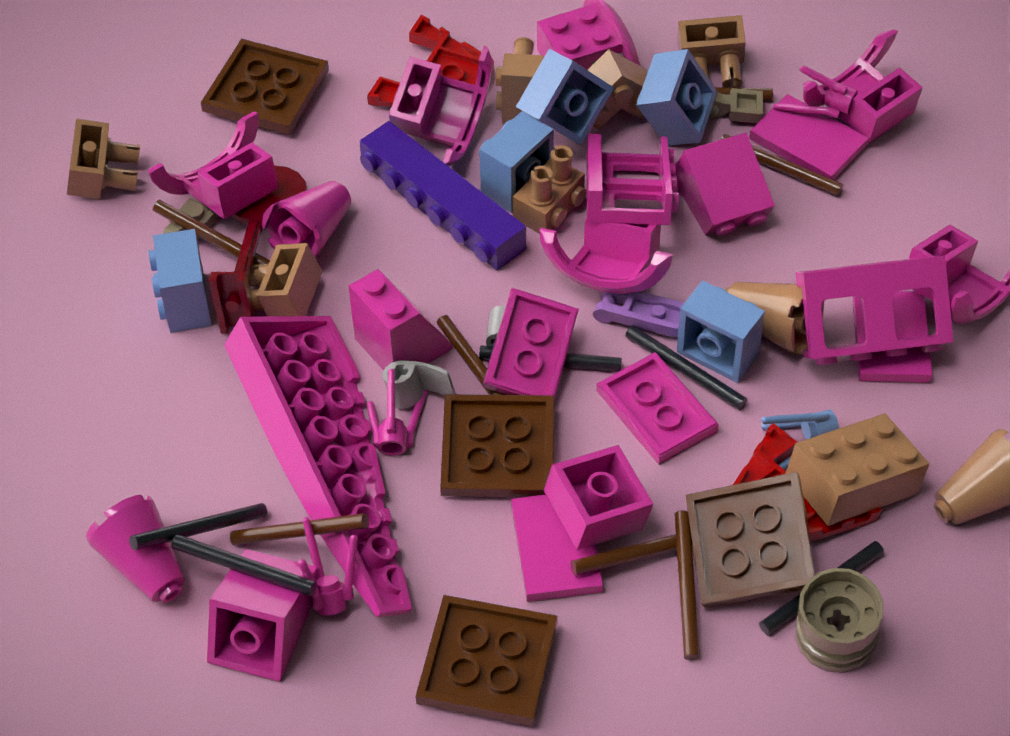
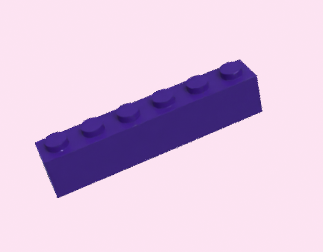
(443, 195)

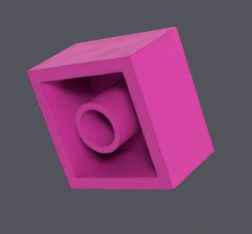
(598, 497)

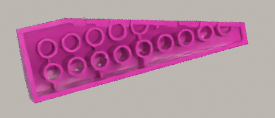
(315, 423)

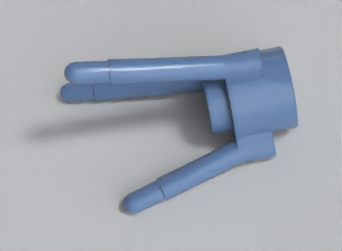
(812, 424)

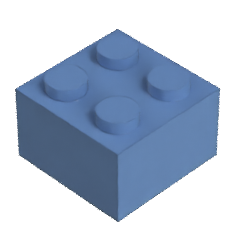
(565, 96)
(677, 97)
(511, 157)
(179, 281)
(720, 331)

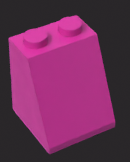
(724, 185)
(391, 324)
(255, 621)

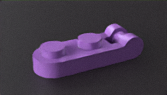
(641, 310)

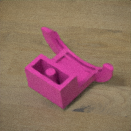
(586, 34)
(880, 99)
(441, 106)
(230, 180)
(613, 257)
(970, 290)

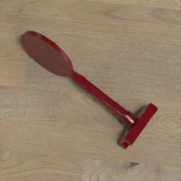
(231, 289)

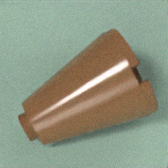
(783, 311)
(979, 483)

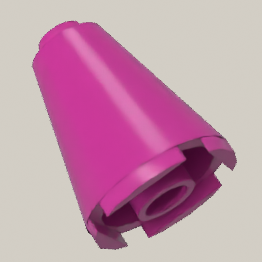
(307, 216)
(150, 569)

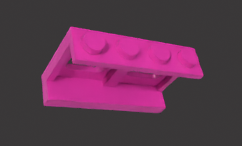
(605, 189)
(875, 286)

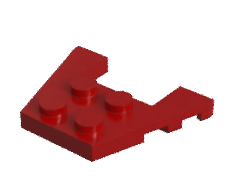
(456, 59)
(764, 464)

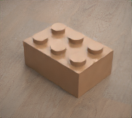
(857, 468)

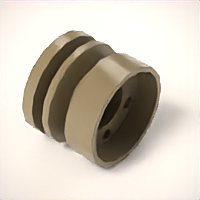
(842, 601)

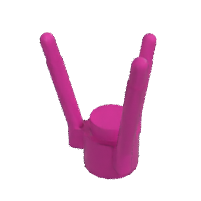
(838, 97)
(392, 436)
(330, 593)

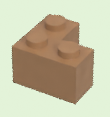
(627, 82)

